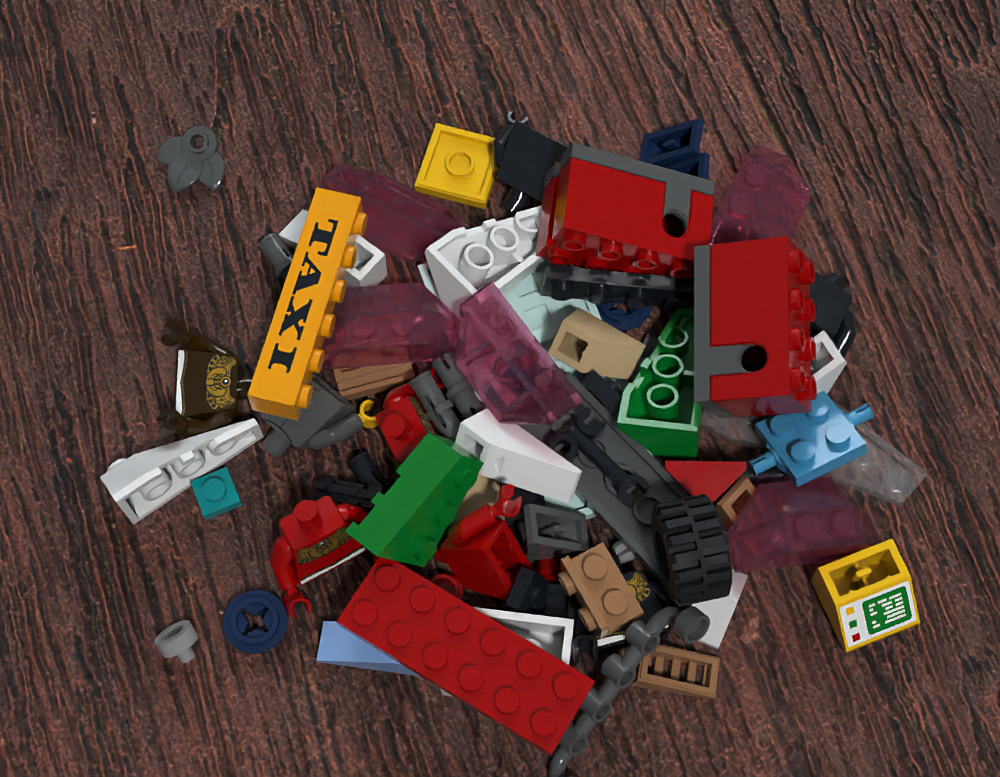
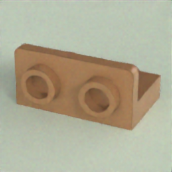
(600, 590)

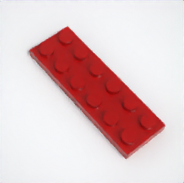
(466, 654)

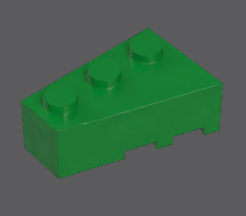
(420, 503)

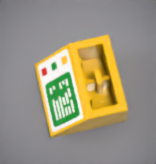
(867, 595)

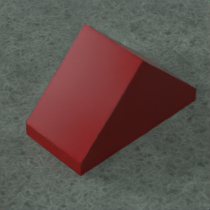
(705, 476)

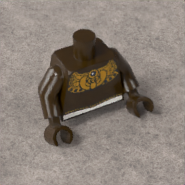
(207, 385)

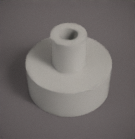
(177, 641)

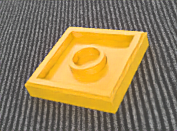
(458, 166)

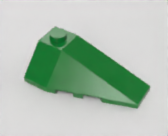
(660, 401)

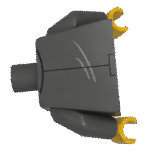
(321, 425)

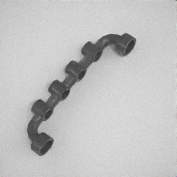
(644, 638)

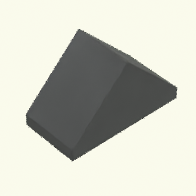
(554, 532)

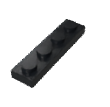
(617, 287)

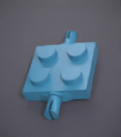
(811, 441)

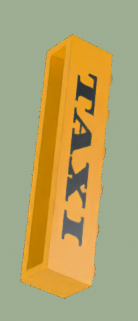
(307, 305)

